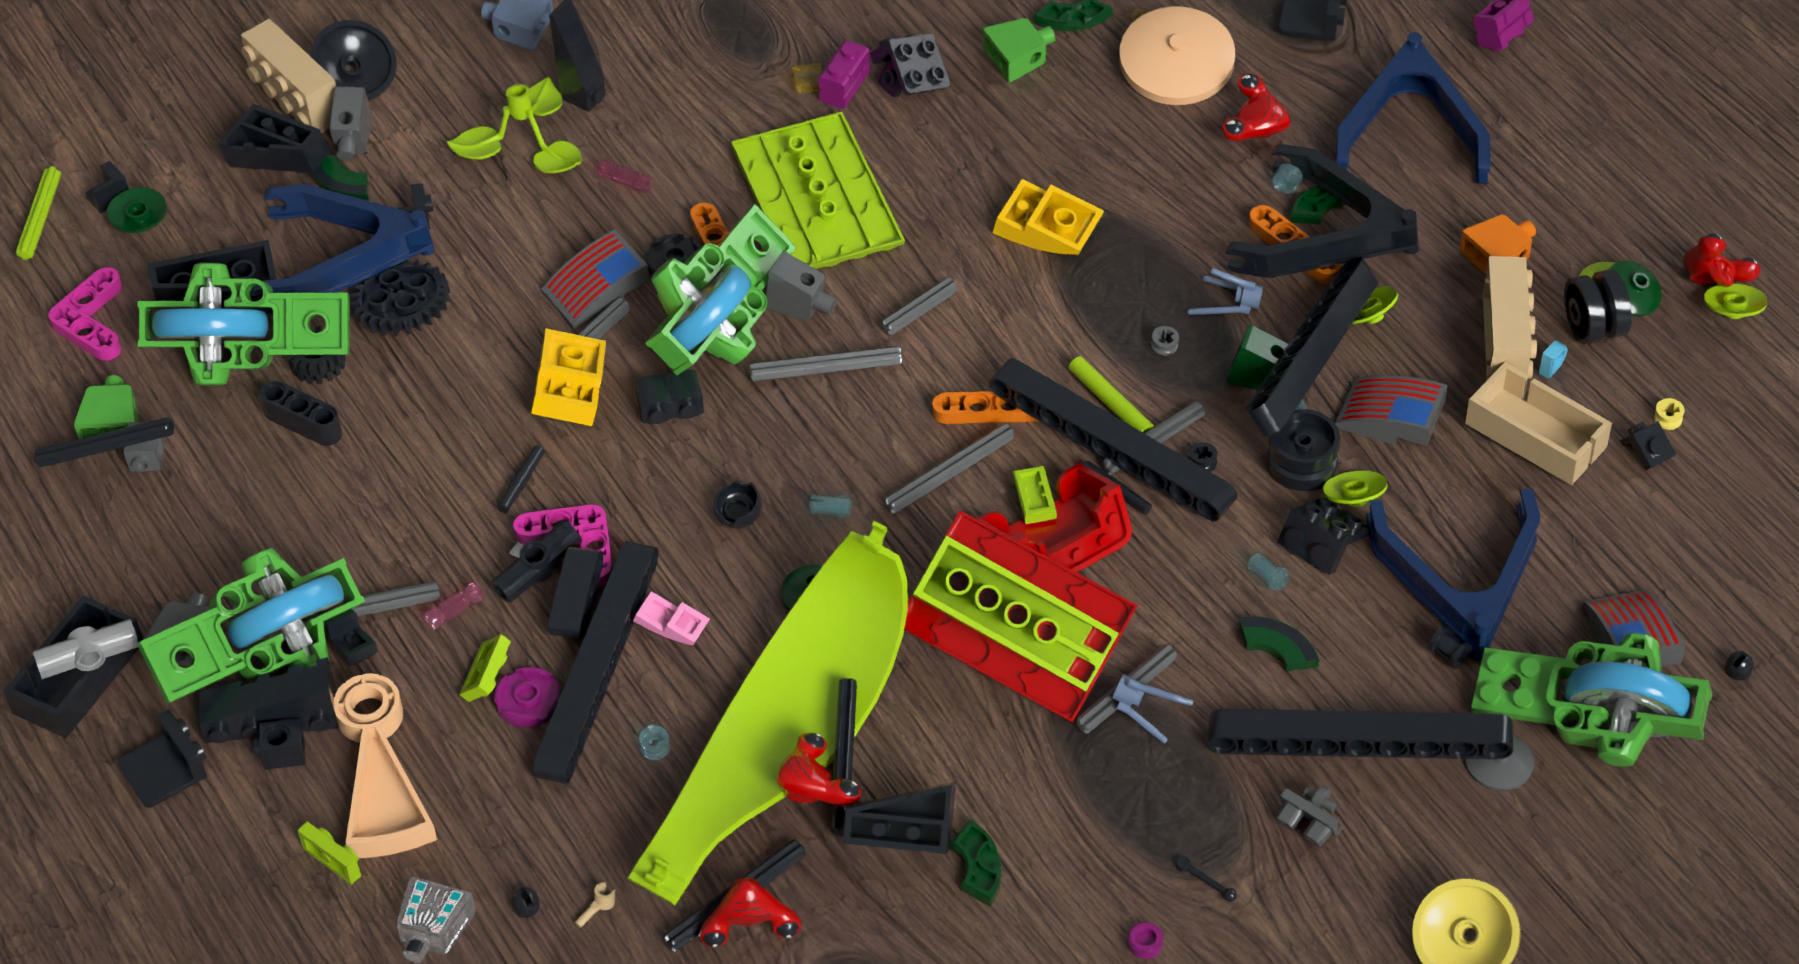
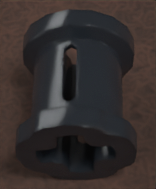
(1450, 647)

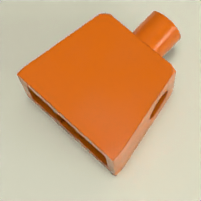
(1496, 238)

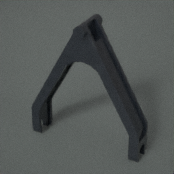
(1384, 232)

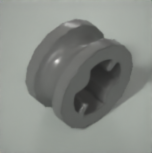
(1166, 333)

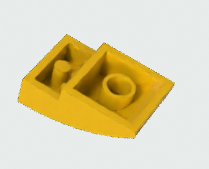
(1047, 219)
(569, 377)

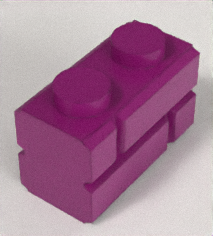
(1502, 22)
(844, 74)

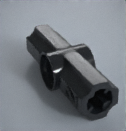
(524, 572)

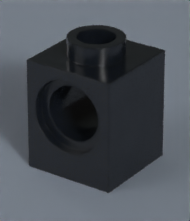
(291, 740)

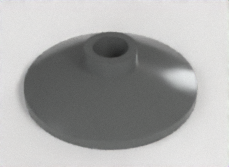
(1503, 773)

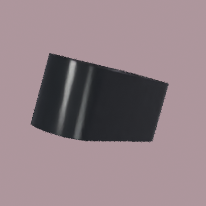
(301, 413)
(575, 592)

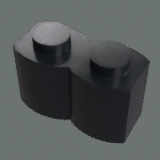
(669, 397)

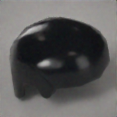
(738, 505)

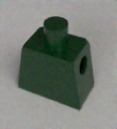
(1255, 358)

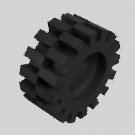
(318, 367)

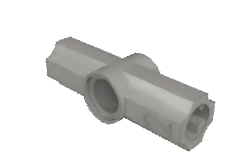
(86, 648)

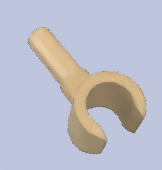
(600, 903)

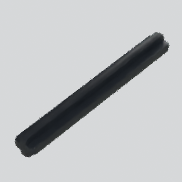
(104, 442)
(843, 745)
(763, 873)

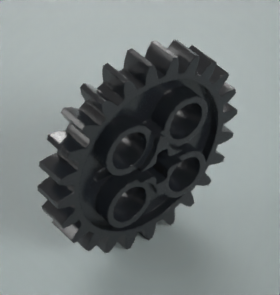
(401, 298)

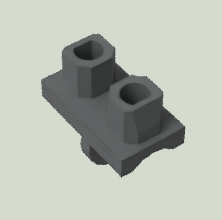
(1321, 824)

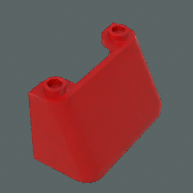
(1088, 523)

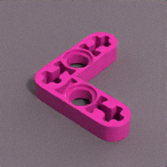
(101, 287)
(588, 531)

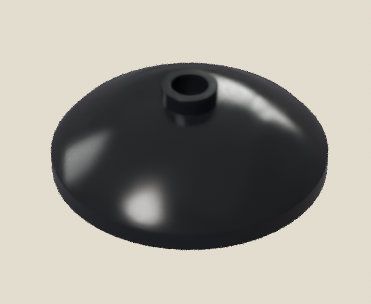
(360, 47)

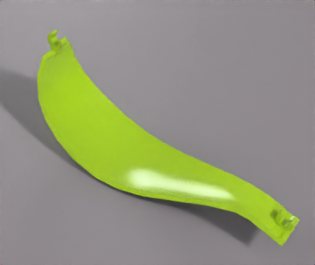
(838, 629)

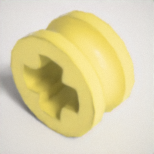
(1672, 406)

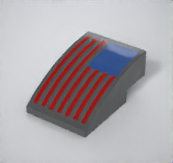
(595, 279)
(1393, 408)
(1635, 613)

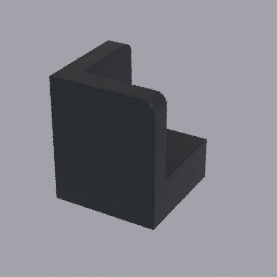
(113, 185)

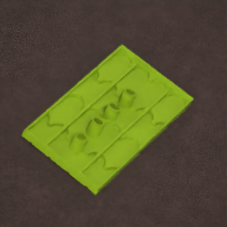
(825, 211)

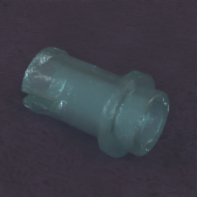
(831, 505)
(1272, 574)

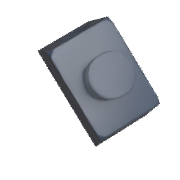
(519, 20)

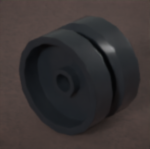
(1597, 306)
(1304, 451)

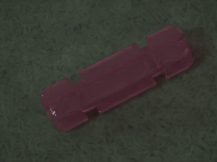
(624, 176)
(453, 606)

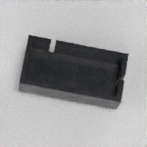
(68, 696)

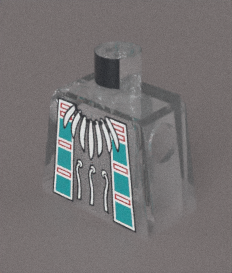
(432, 917)

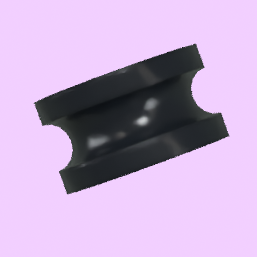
(1206, 449)

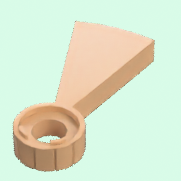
(384, 806)

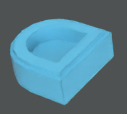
(1552, 359)

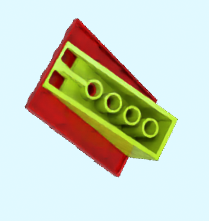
(1017, 615)

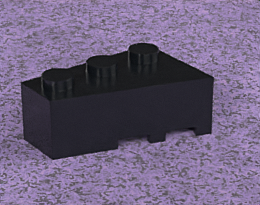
(273, 143)
(904, 821)

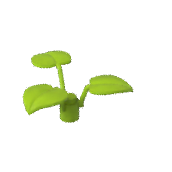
(522, 104)

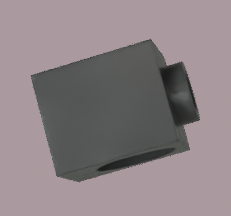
(145, 455)

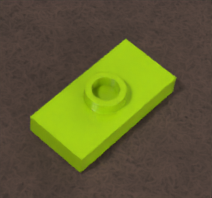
(1034, 495)

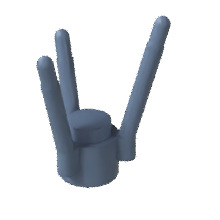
(1247, 294)
(1131, 692)

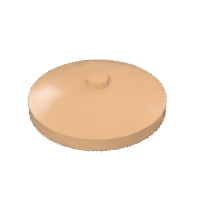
(1177, 55)

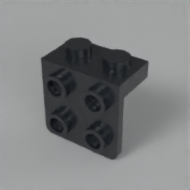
(1312, 18)
(915, 62)
(1321, 533)
(165, 763)

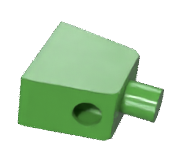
(1016, 46)
(106, 408)

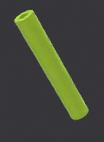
(1109, 395)

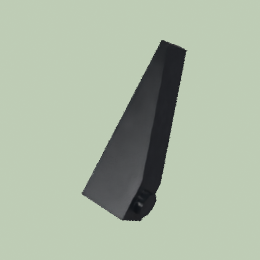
(576, 58)

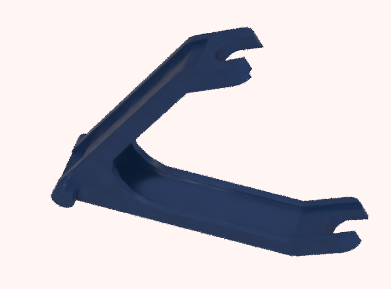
(1417, 72)
(395, 238)
(1467, 614)

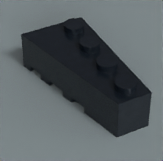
(245, 261)
(238, 708)

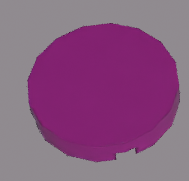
(527, 697)

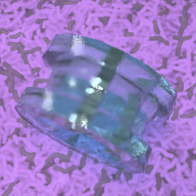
(1287, 178)
(663, 745)

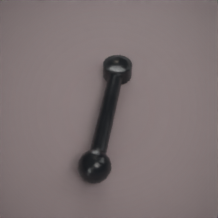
(1183, 865)

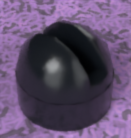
(1744, 669)
(519, 906)

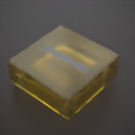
(806, 77)

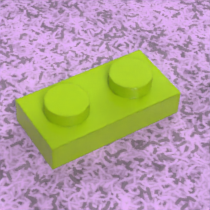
(485, 668)
(323, 847)

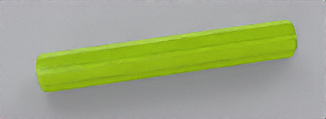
(38, 213)

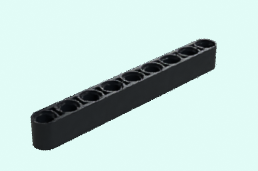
(1311, 347)
(1113, 440)
(595, 663)
(1361, 734)

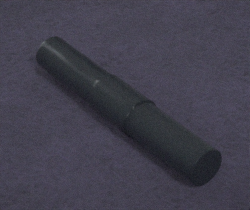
(520, 479)
(1128, 495)

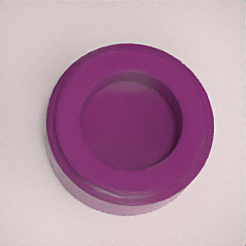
(1145, 940)

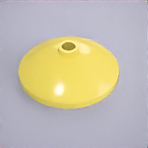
(1463, 906)

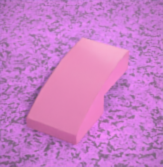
(673, 622)

